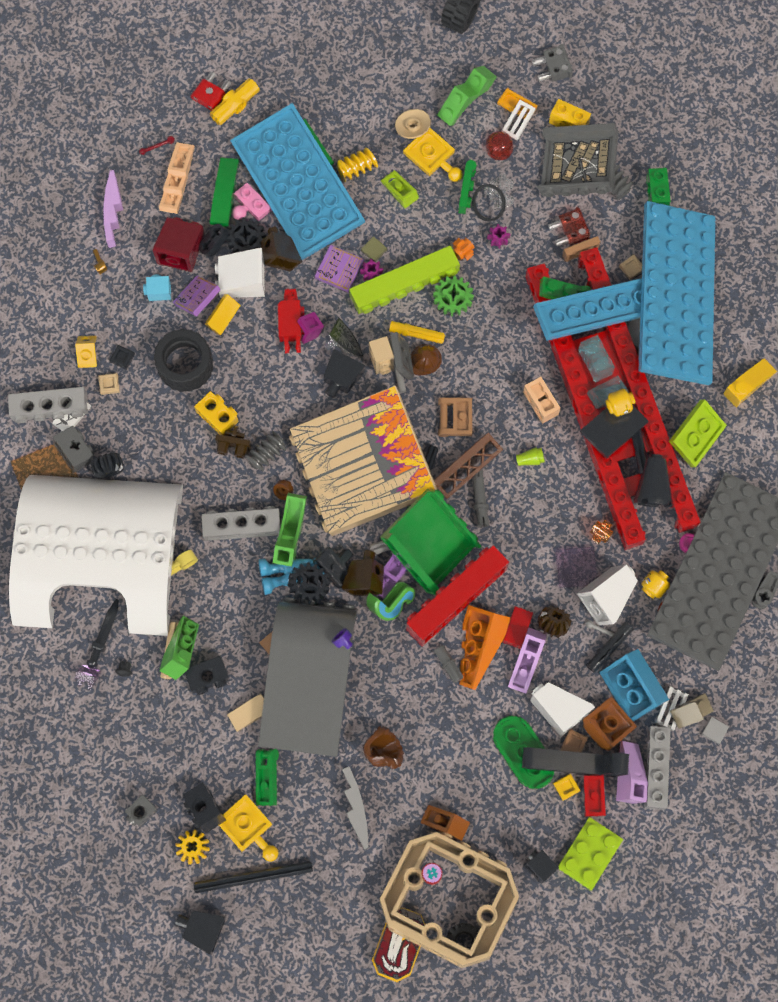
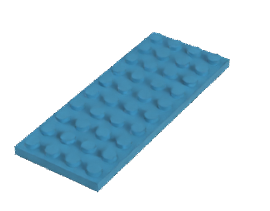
(677, 294)

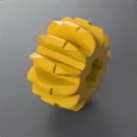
(192, 854)

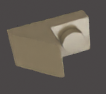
(691, 711)

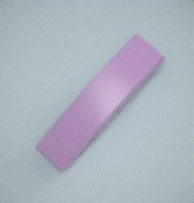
(112, 204)

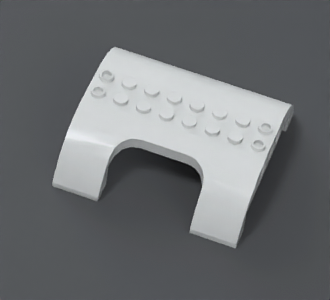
(94, 537)

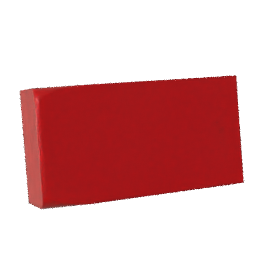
(517, 627)

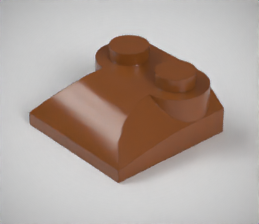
(608, 724)

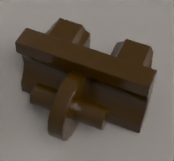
(233, 439)

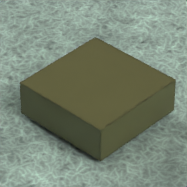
(374, 249)

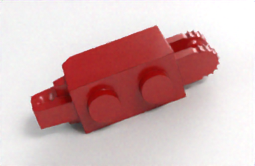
(288, 314)

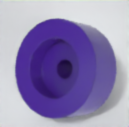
(342, 639)

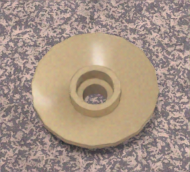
(412, 123)

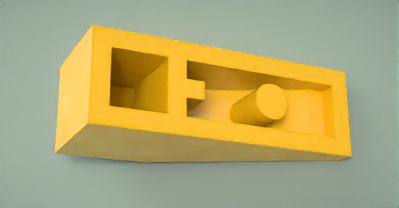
(749, 382)

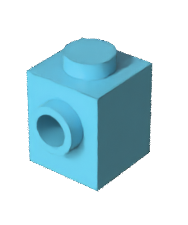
(157, 288)

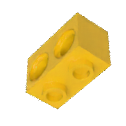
(213, 416)

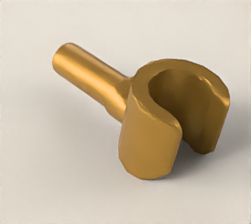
(100, 266)

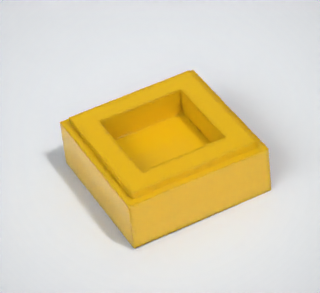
(566, 787)

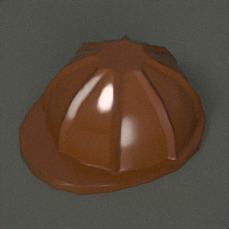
(425, 359)

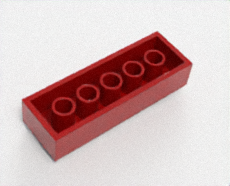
(457, 595)

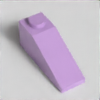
(527, 660)

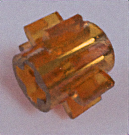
(601, 532)

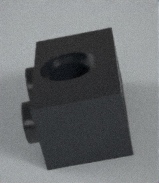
(195, 675)
(211, 815)
(540, 865)

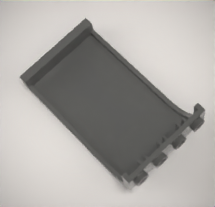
(306, 677)

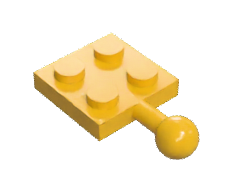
(430, 153)
(247, 824)

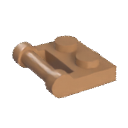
(461, 417)

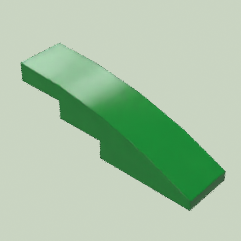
(224, 191)

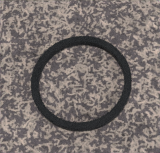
(474, 202)

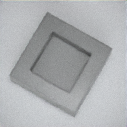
(715, 730)

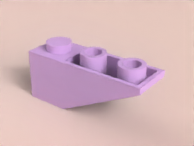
(634, 786)

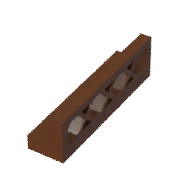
(466, 457)

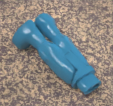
(268, 569)

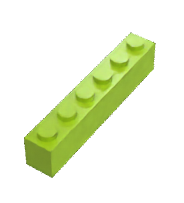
(404, 280)

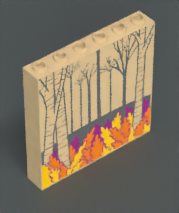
(362, 461)

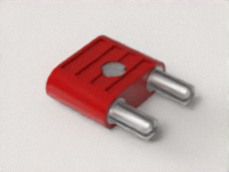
(208, 93)

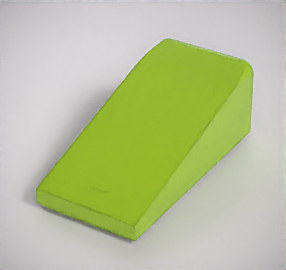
(400, 189)

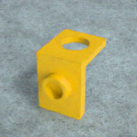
(86, 351)

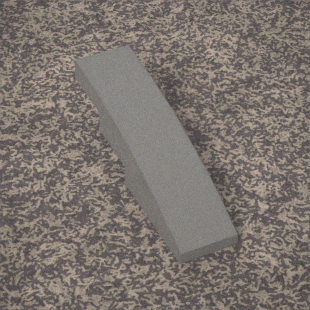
(357, 815)

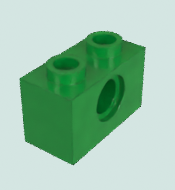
(658, 186)

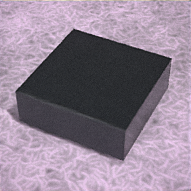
(122, 357)

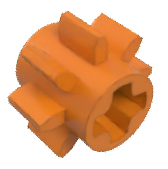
(463, 248)

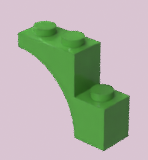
(464, 94)
(290, 530)

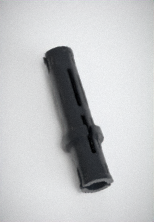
(603, 654)

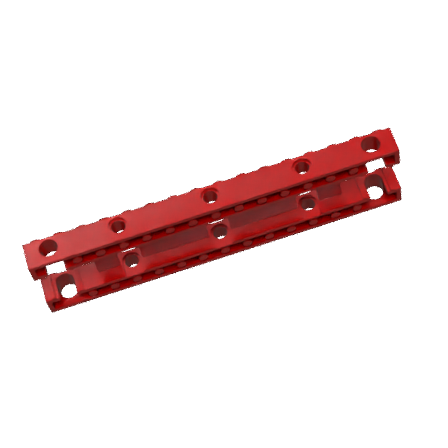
(579, 381)

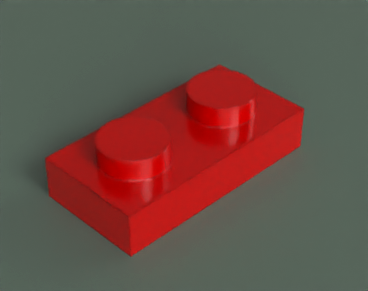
(594, 796)

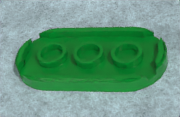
(510, 740)

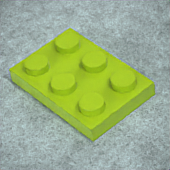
(697, 433)
(590, 853)

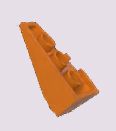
(483, 637)

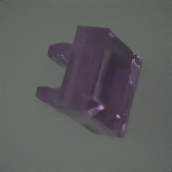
(88, 675)

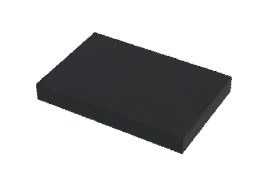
(611, 432)

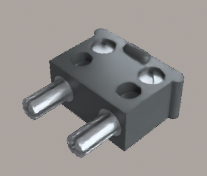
(556, 63)

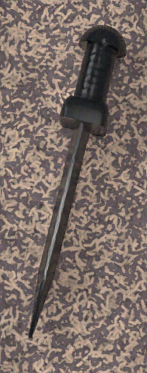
(99, 645)

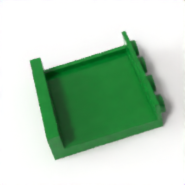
(430, 539)

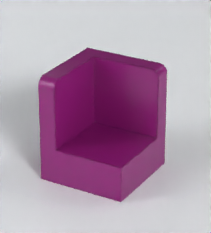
(311, 326)

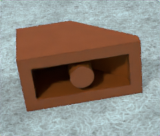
(445, 822)

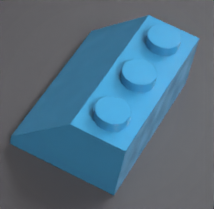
(634, 685)

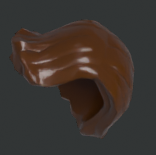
(383, 749)

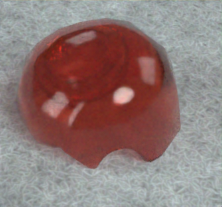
(499, 145)

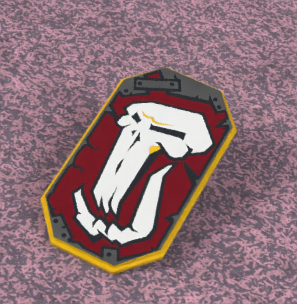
(394, 954)

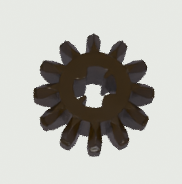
(554, 621)

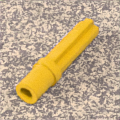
(417, 332)

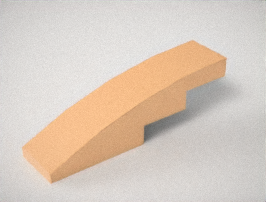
(176, 178)

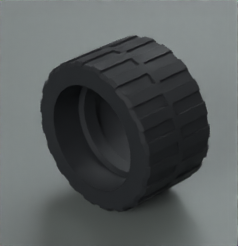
(173, 341)

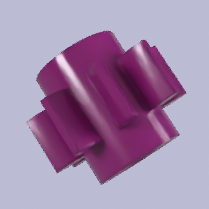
(498, 231)
(371, 266)

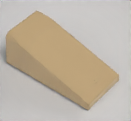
(247, 713)

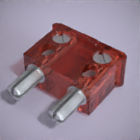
(574, 227)

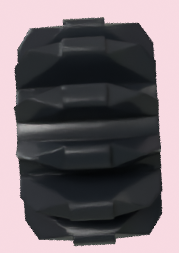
(107, 465)

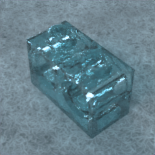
(596, 358)

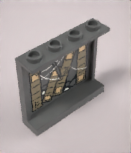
(579, 159)

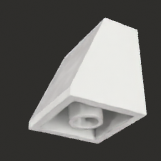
(241, 274)
(608, 594)
(560, 707)

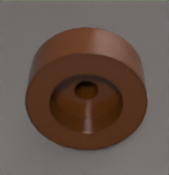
(282, 488)

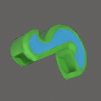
(392, 603)

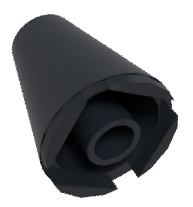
(654, 484)

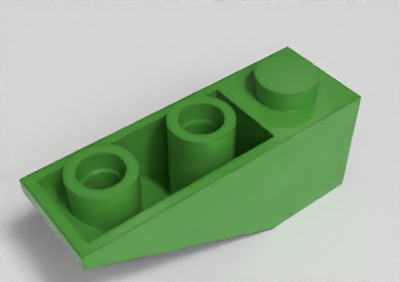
(180, 649)

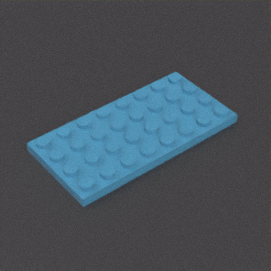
(297, 181)

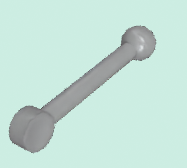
(589, 624)

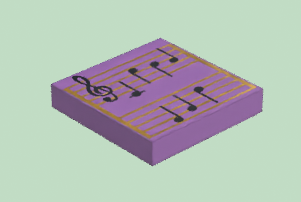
(339, 268)
(196, 296)

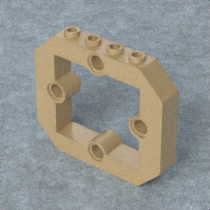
(483, 866)

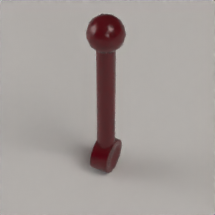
(170, 140)

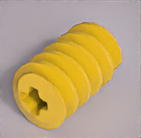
(356, 163)

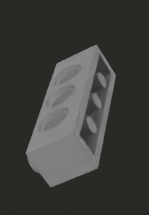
(20, 401)
(250, 529)
(657, 767)

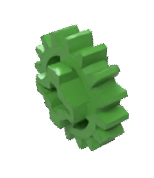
(461, 296)

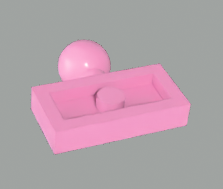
(250, 202)

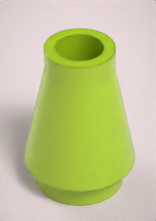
(531, 457)

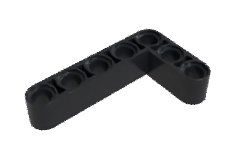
(576, 762)

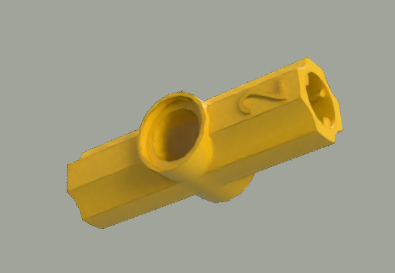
(234, 101)

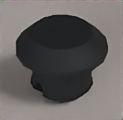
(124, 669)

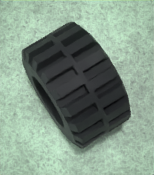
(459, 14)

